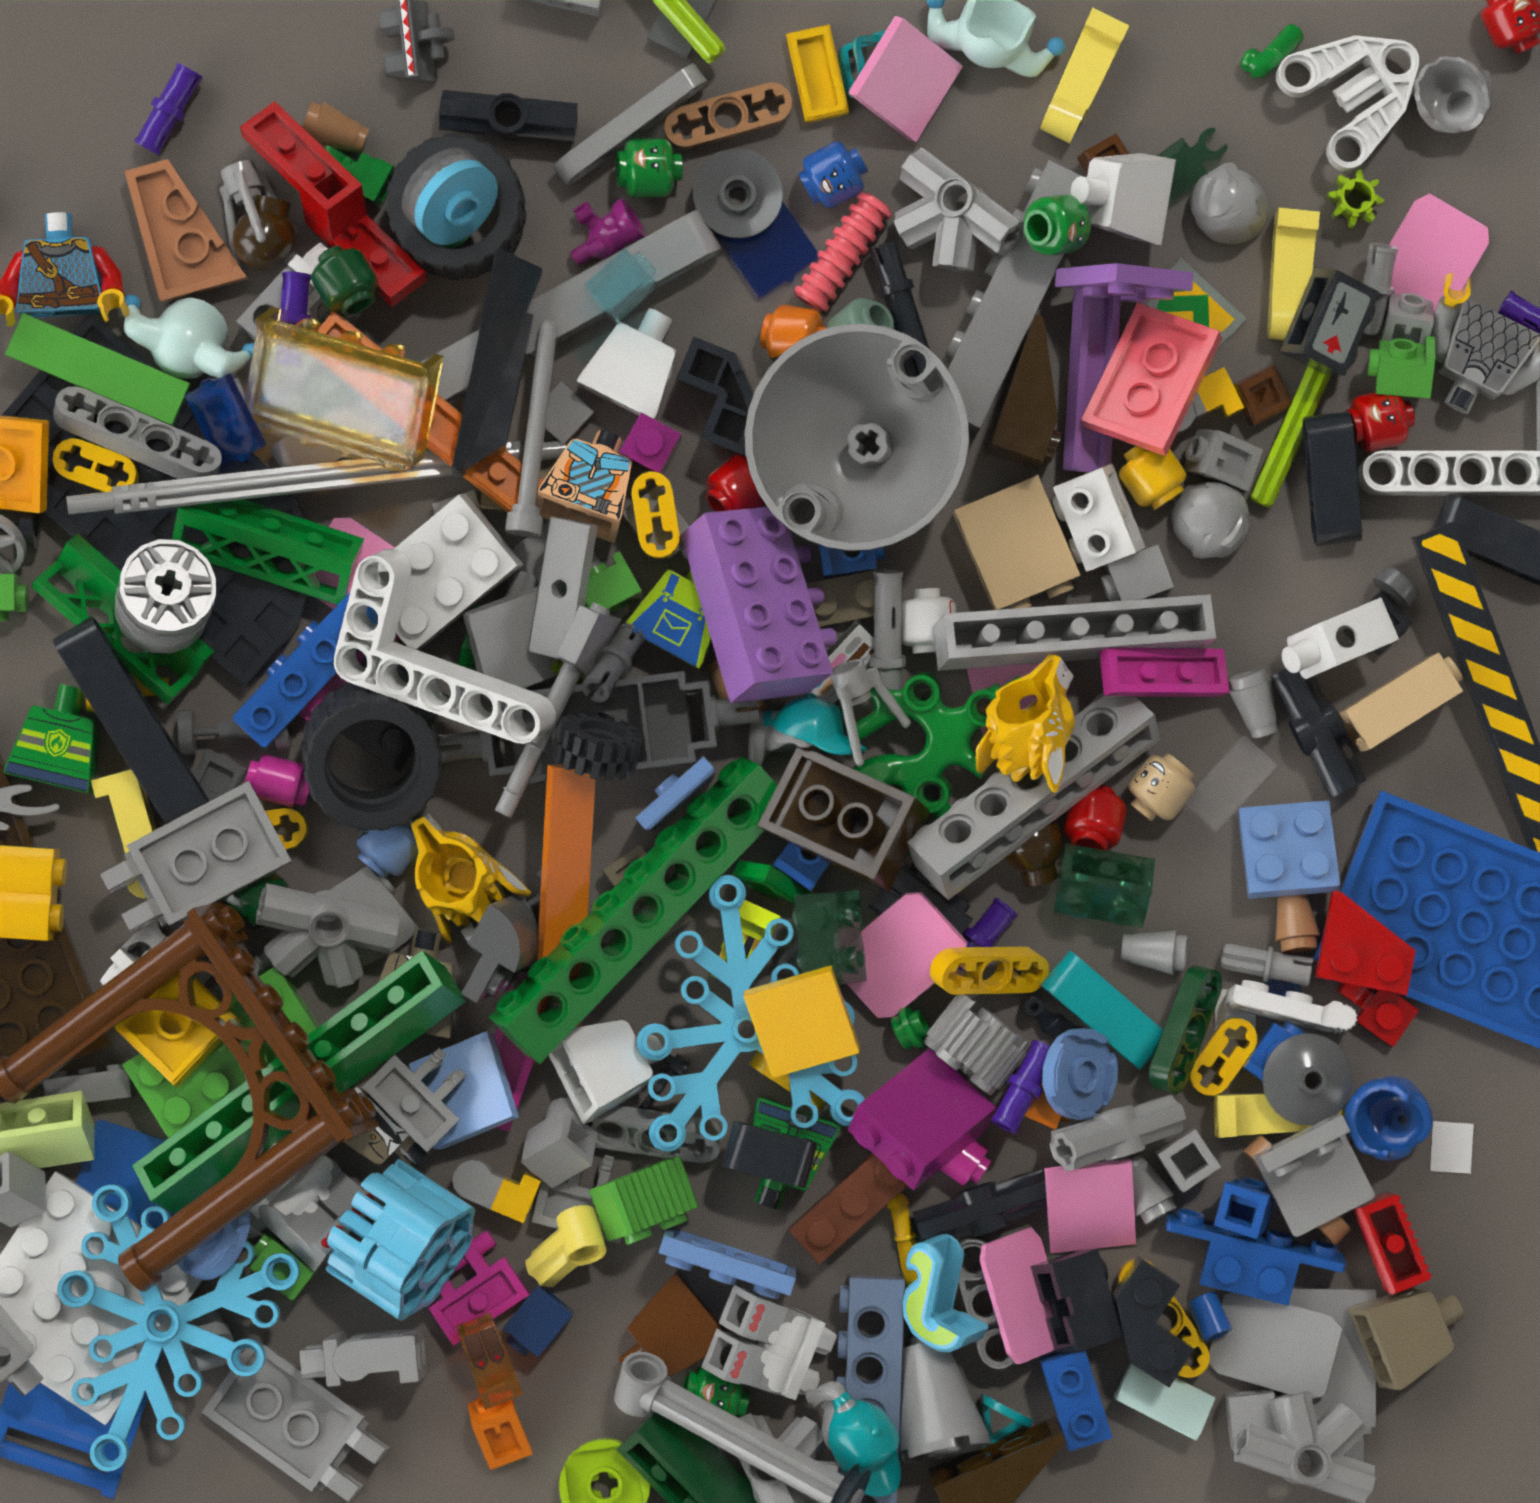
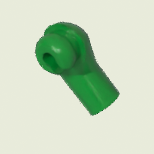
(1262, 63)

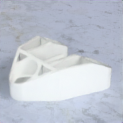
(1337, 58)

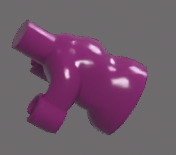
(607, 234)

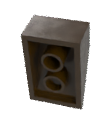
(1029, 411)
(844, 817)
(998, 1470)

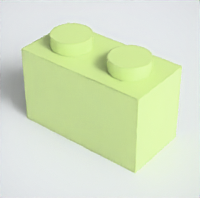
(48, 1129)

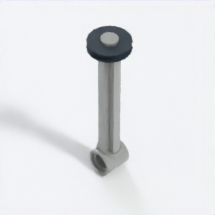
(647, 1389)

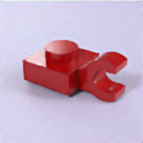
(1381, 1012)

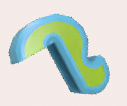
(931, 1297)

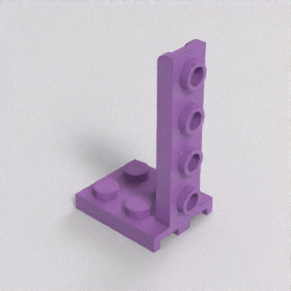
(1095, 337)

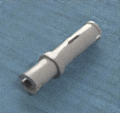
(888, 627)

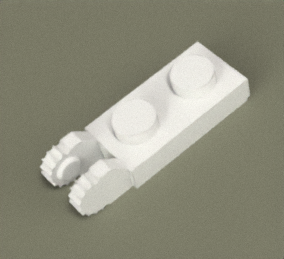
(1294, 1007)

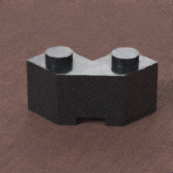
(723, 376)
(1139, 1304)

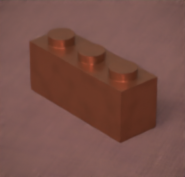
(846, 1208)

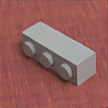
(94, 1085)

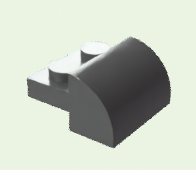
(507, 943)

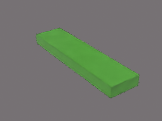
(98, 369)

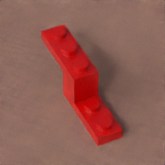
(331, 199)

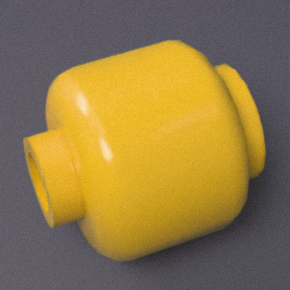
(1152, 477)

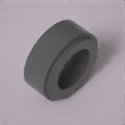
(1396, 586)

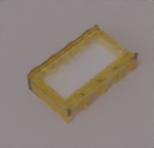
(341, 392)

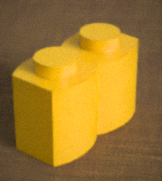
(30, 892)

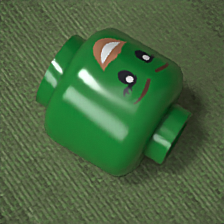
(648, 168)
(1057, 225)
(718, 1392)

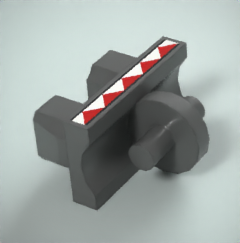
(420, 39)

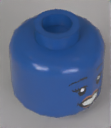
(833, 174)

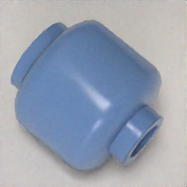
(388, 850)

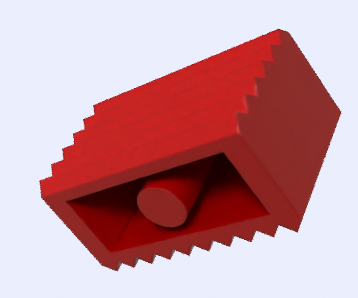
(1391, 1243)

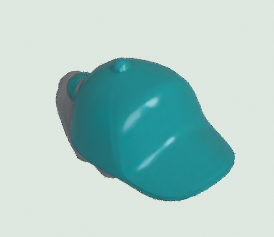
(799, 723)
(860, 1435)

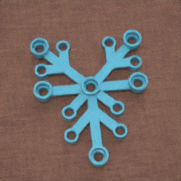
(738, 976)
(142, 1373)

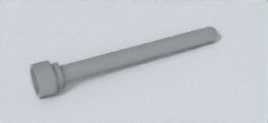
(525, 516)

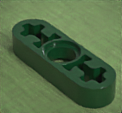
(1185, 1029)

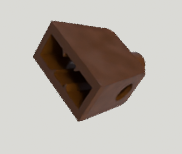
(674, 1326)

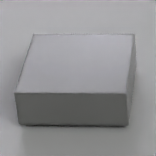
(566, 413)

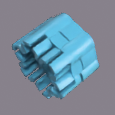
(408, 1247)

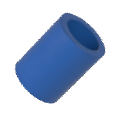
(1209, 1316)

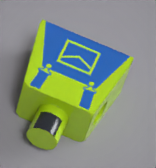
(674, 619)

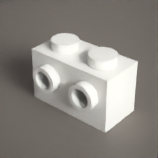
(1103, 516)

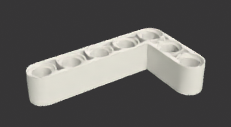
(1447, 469)
(424, 669)

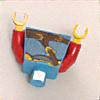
(61, 276)

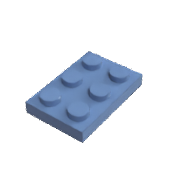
(727, 1263)

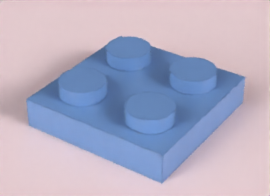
(1288, 849)

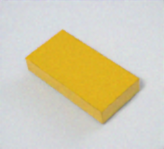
(817, 74)

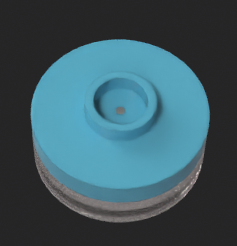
(449, 196)

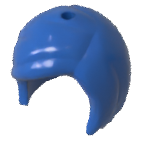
(1369, 1118)

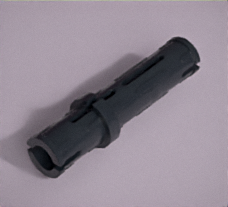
(899, 299)

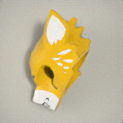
(1030, 736)
(457, 876)

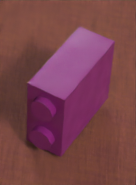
(921, 1119)

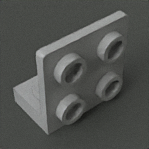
(1314, 1175)

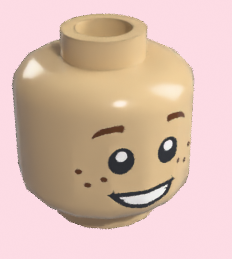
(1161, 787)

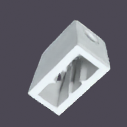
(1127, 194)
(633, 366)
(1326, 644)
(602, 1066)

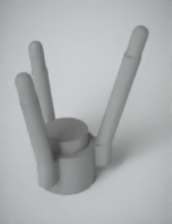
(242, 184)
(853, 687)

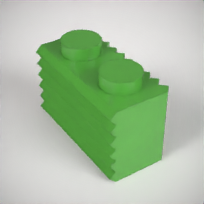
(643, 1199)

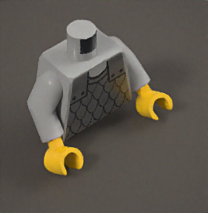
(1481, 349)

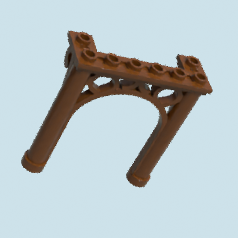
(340, 1116)

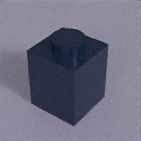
(537, 1321)

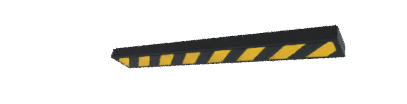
(1485, 670)

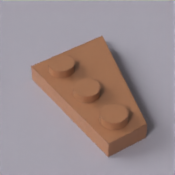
(178, 236)

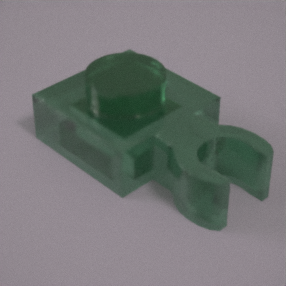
(1189, 162)

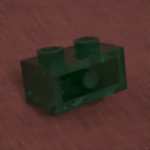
(1104, 885)
(830, 934)

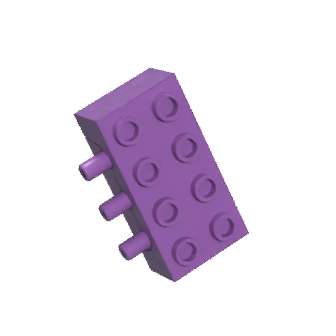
(758, 604)

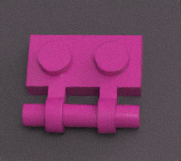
(491, 1290)

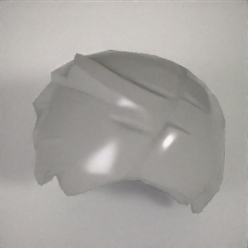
(1453, 95)
(1229, 205)
(1210, 519)

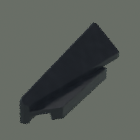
(497, 361)

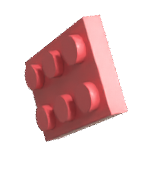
(1151, 379)

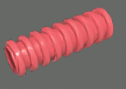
(842, 252)

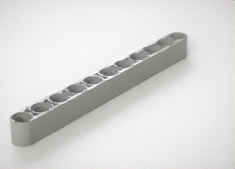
(670, 251)

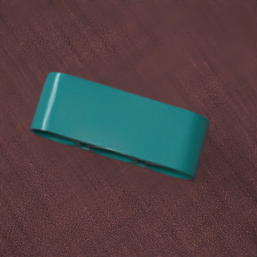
(1103, 1009)

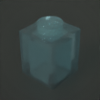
(622, 284)

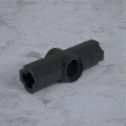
(478, 113)
(1318, 731)
(984, 1207)

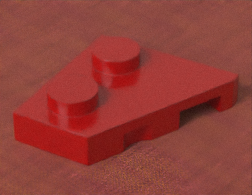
(1362, 950)

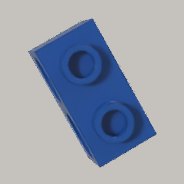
(1075, 1399)

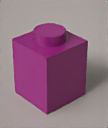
(651, 444)

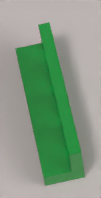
(270, 535)
(95, 586)

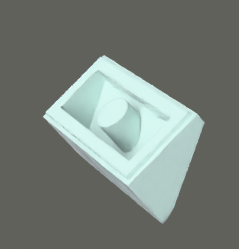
(1175, 1406)

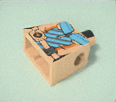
(588, 484)

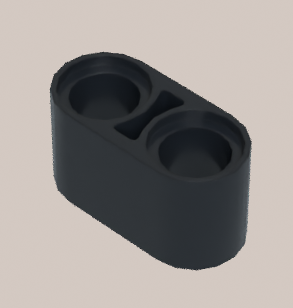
(769, 1154)

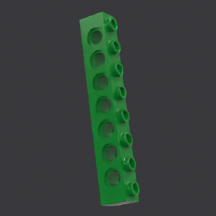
(636, 934)

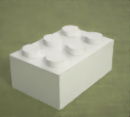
(453, 566)

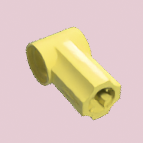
(573, 1244)

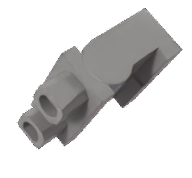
(366, 1353)

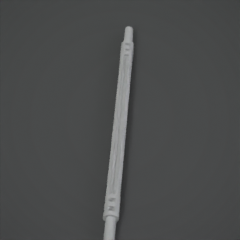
(270, 482)

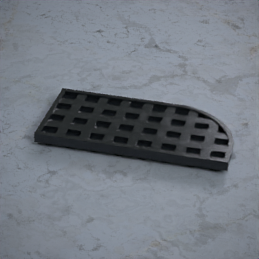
(248, 614)

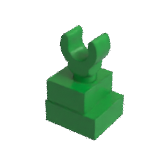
(370, 172)

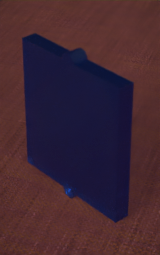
(772, 254)
(225, 418)

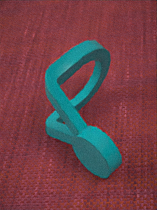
(856, 46)
(1019, 1419)

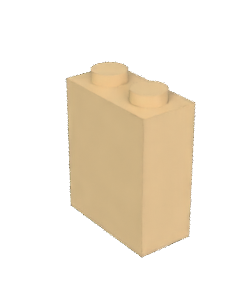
(1017, 545)
(1401, 701)

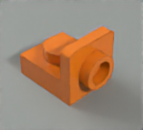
(499, 1433)

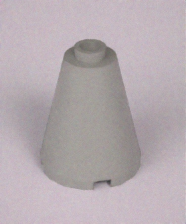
(936, 1407)

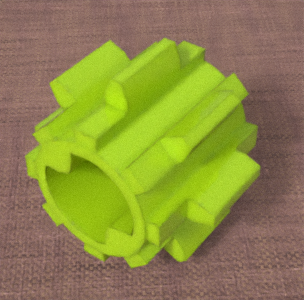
(1344, 188)

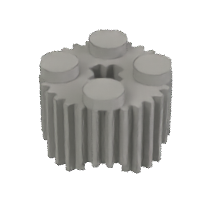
(976, 1043)

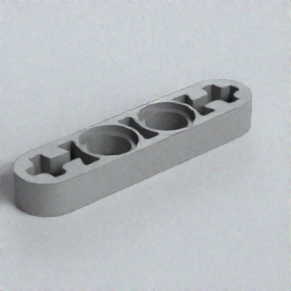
(630, 124)
(133, 442)
(634, 1140)

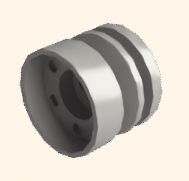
(162, 621)

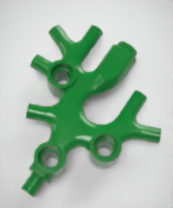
(946, 745)

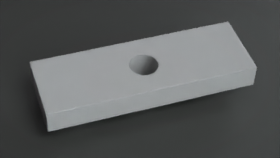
(565, 563)

